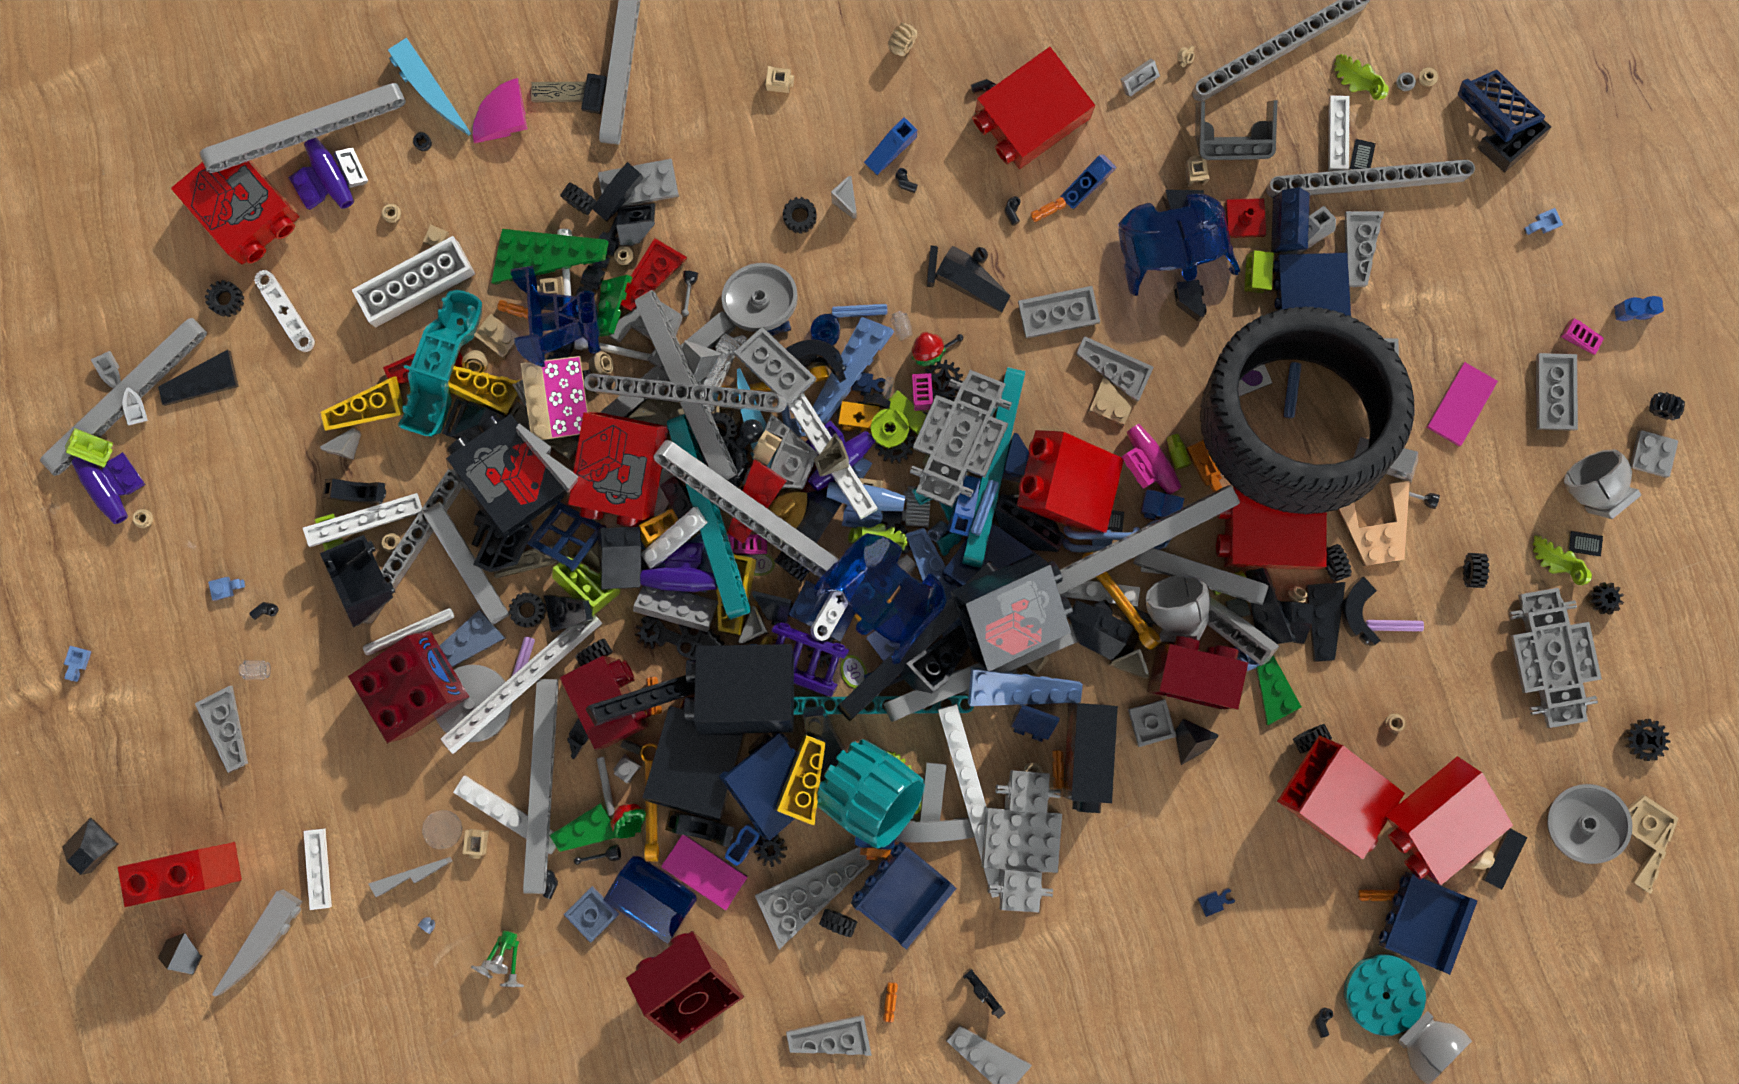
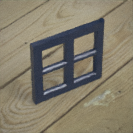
(566, 536)

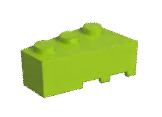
(584, 584)

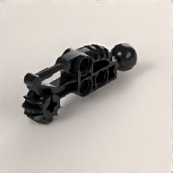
(750, 432)
(664, 635)

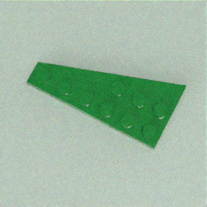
(544, 252)

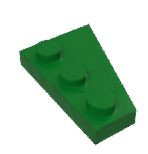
(610, 299)
(1276, 692)
(585, 830)

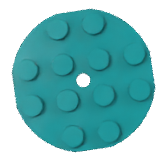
(1365, 992)

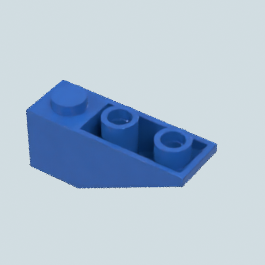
(891, 146)
(1088, 181)
(964, 508)

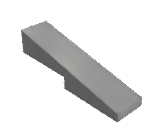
(542, 451)
(933, 792)
(384, 885)

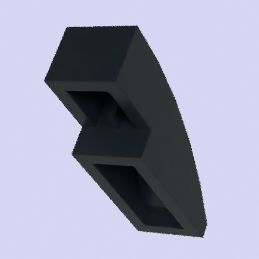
(617, 191)

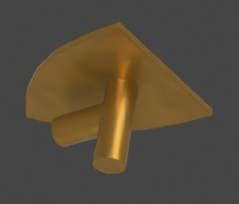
(790, 507)

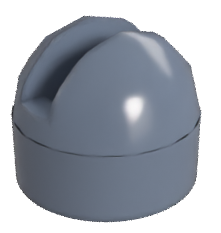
(427, 925)

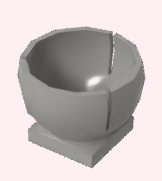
(1602, 483)
(1176, 609)
(1432, 1046)

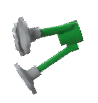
(505, 941)

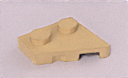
(1110, 404)

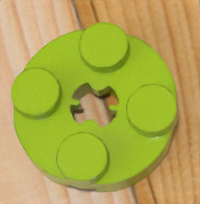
(890, 417)

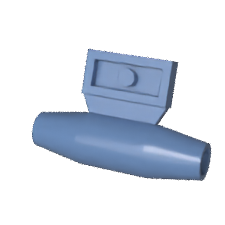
(883, 499)

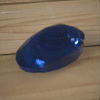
(826, 329)

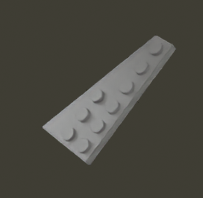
(800, 898)

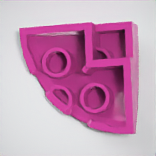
(500, 113)

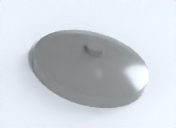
(759, 297)
(479, 684)
(1589, 824)

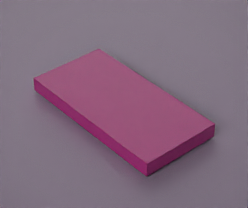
(1462, 404)
(704, 872)

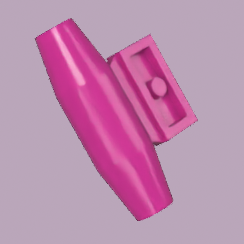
(1149, 462)

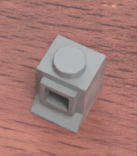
(626, 768)

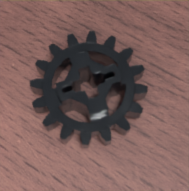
(937, 377)
(905, 449)
(1638, 739)

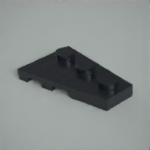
(566, 611)

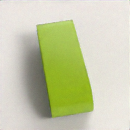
(904, 405)

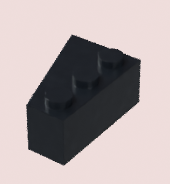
(1508, 153)
(821, 728)

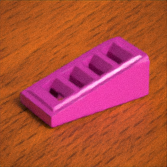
(1569, 336)
(922, 404)
(747, 551)

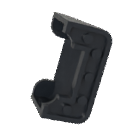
(357, 578)

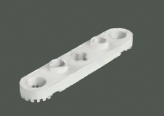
(291, 321)
(829, 615)

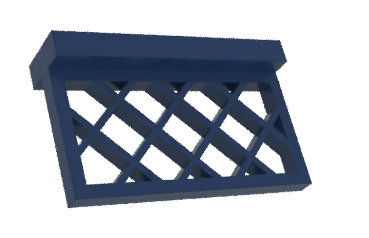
(1490, 111)

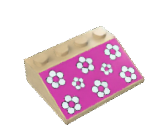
(555, 397)

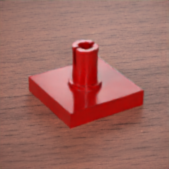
(1246, 217)

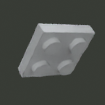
(1653, 454)

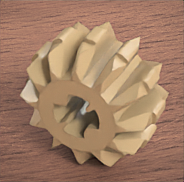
(902, 39)

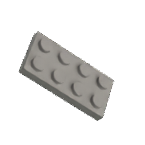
(658, 182)
(1058, 312)
(775, 366)
(1556, 392)
(676, 607)

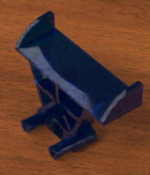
(562, 319)

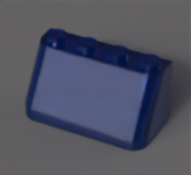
(650, 898)

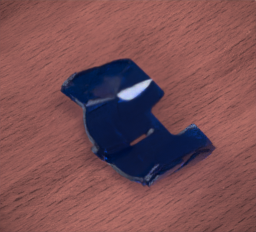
(1155, 243)
(870, 577)

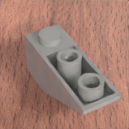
(1320, 225)

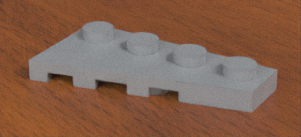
(1360, 244)
(1120, 369)
(223, 724)
(839, 1037)
(988, 1058)

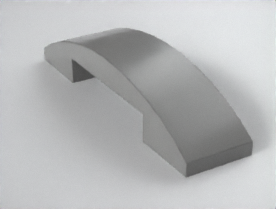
(937, 831)

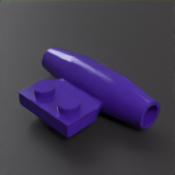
(321, 178)
(855, 449)
(108, 484)
(681, 571)

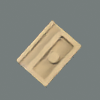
(496, 336)

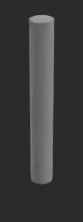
(605, 786)

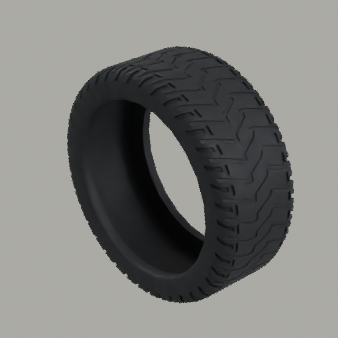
(1334, 343)

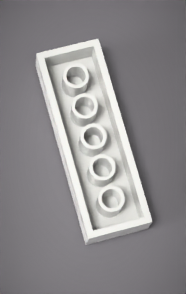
(413, 282)

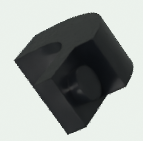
(819, 352)
(354, 491)
(1352, 611)
(699, 827)

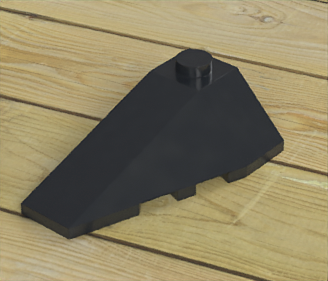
(970, 278)
(936, 664)

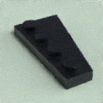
(1326, 618)

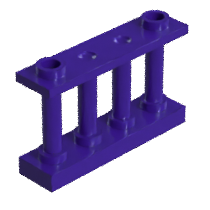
(808, 678)

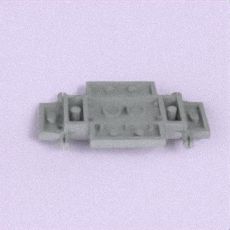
(960, 437)
(1554, 657)
(1022, 841)

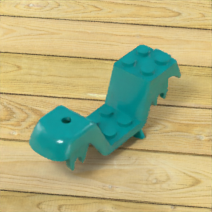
(434, 362)

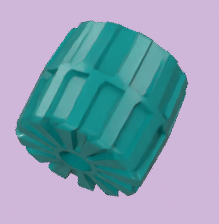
(870, 793)

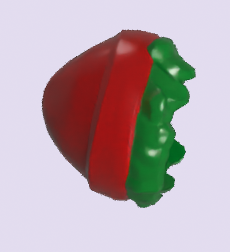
(927, 349)
(627, 820)

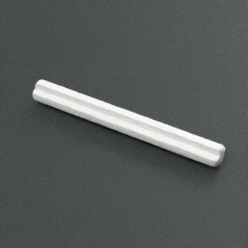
(415, 628)

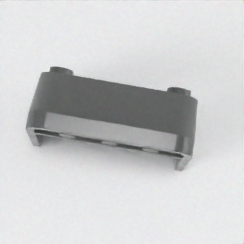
(1258, 146)

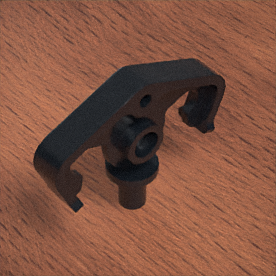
(983, 993)

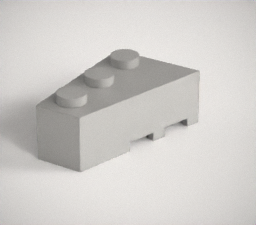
(1402, 468)

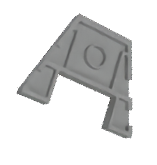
(635, 321)
(793, 458)

